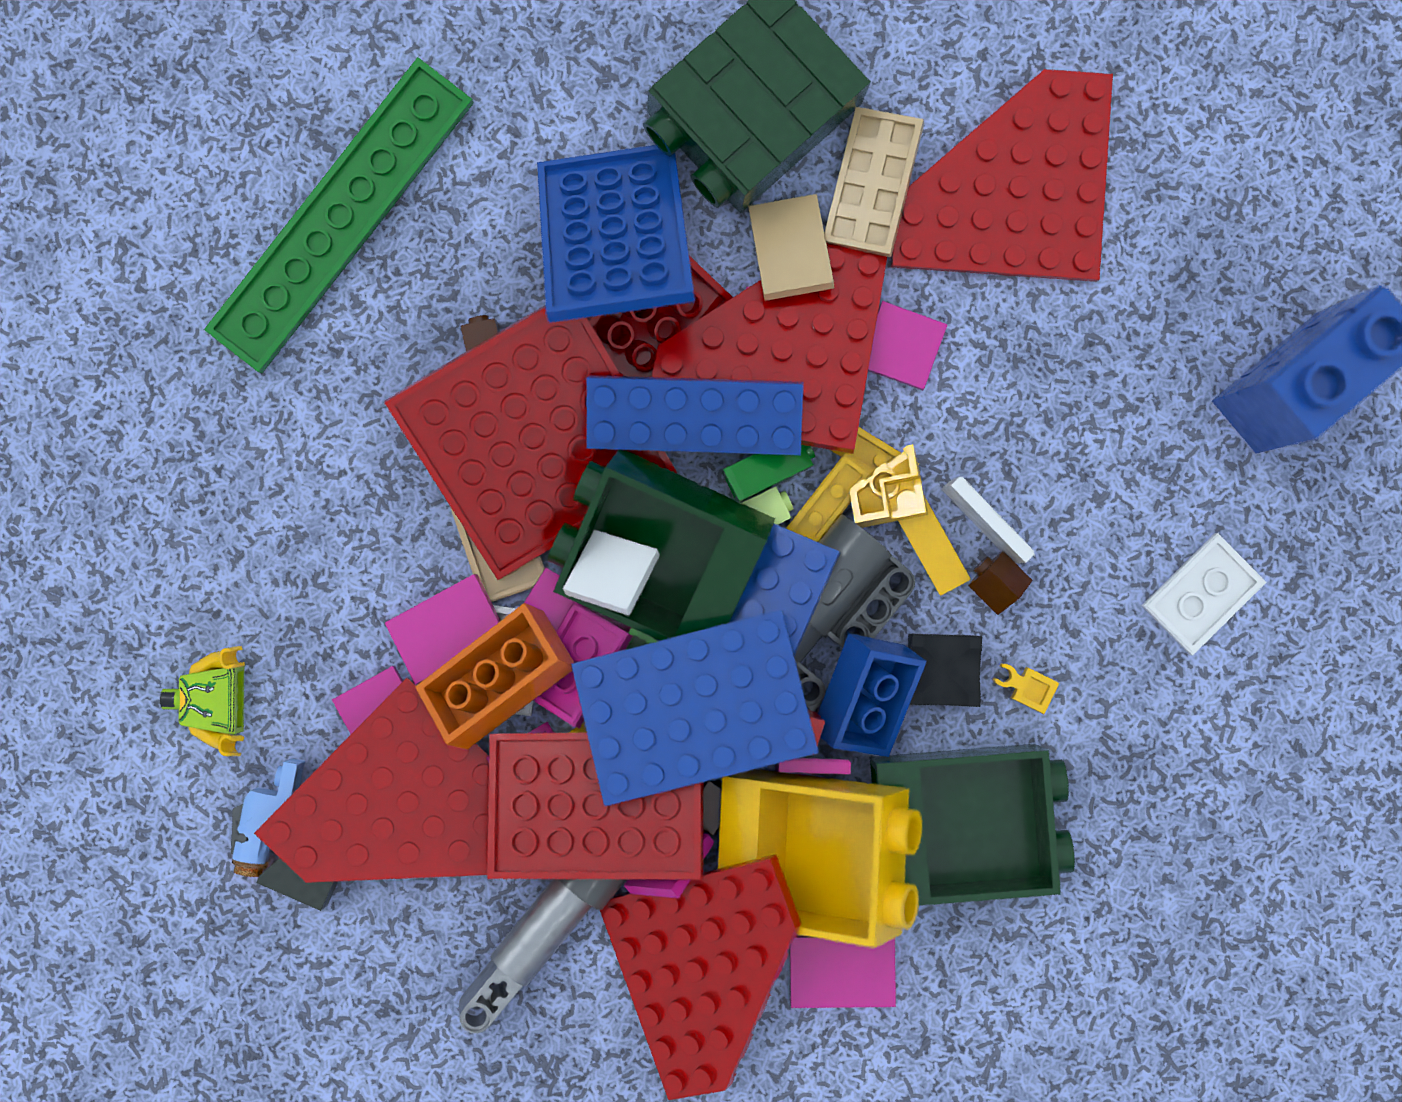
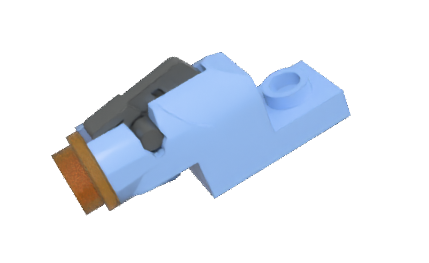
(248, 851)

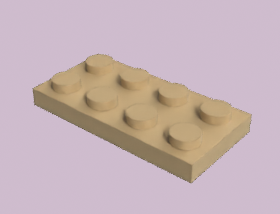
(873, 181)

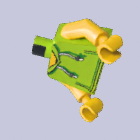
(211, 700)

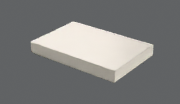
(988, 520)
(1204, 593)

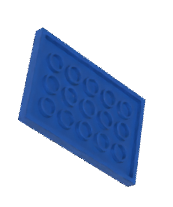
(612, 233)
(694, 708)

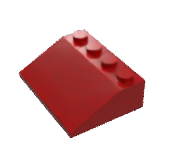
(634, 335)

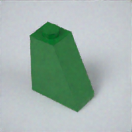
(764, 471)

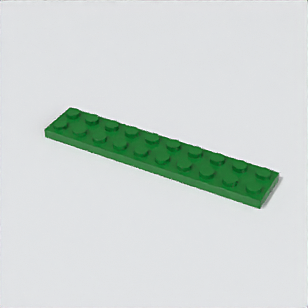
(339, 215)

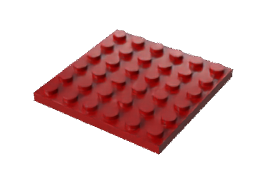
(510, 434)

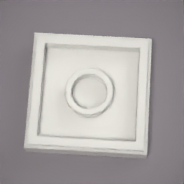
(611, 572)

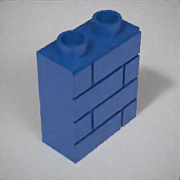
(1317, 372)

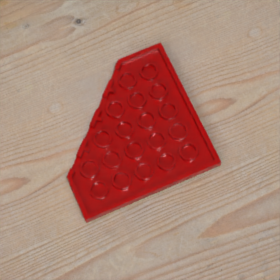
(1019, 188)
(797, 338)
(388, 803)
(704, 968)

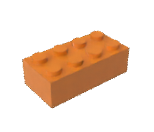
(495, 676)

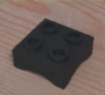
(950, 670)

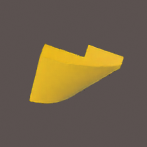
(890, 493)

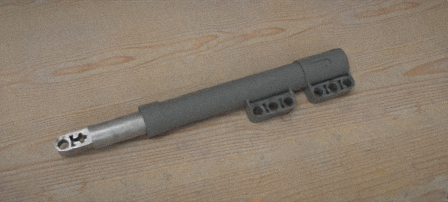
(856, 580)

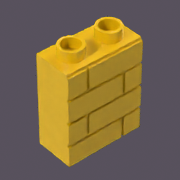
(836, 847)

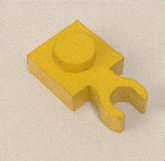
(1030, 687)

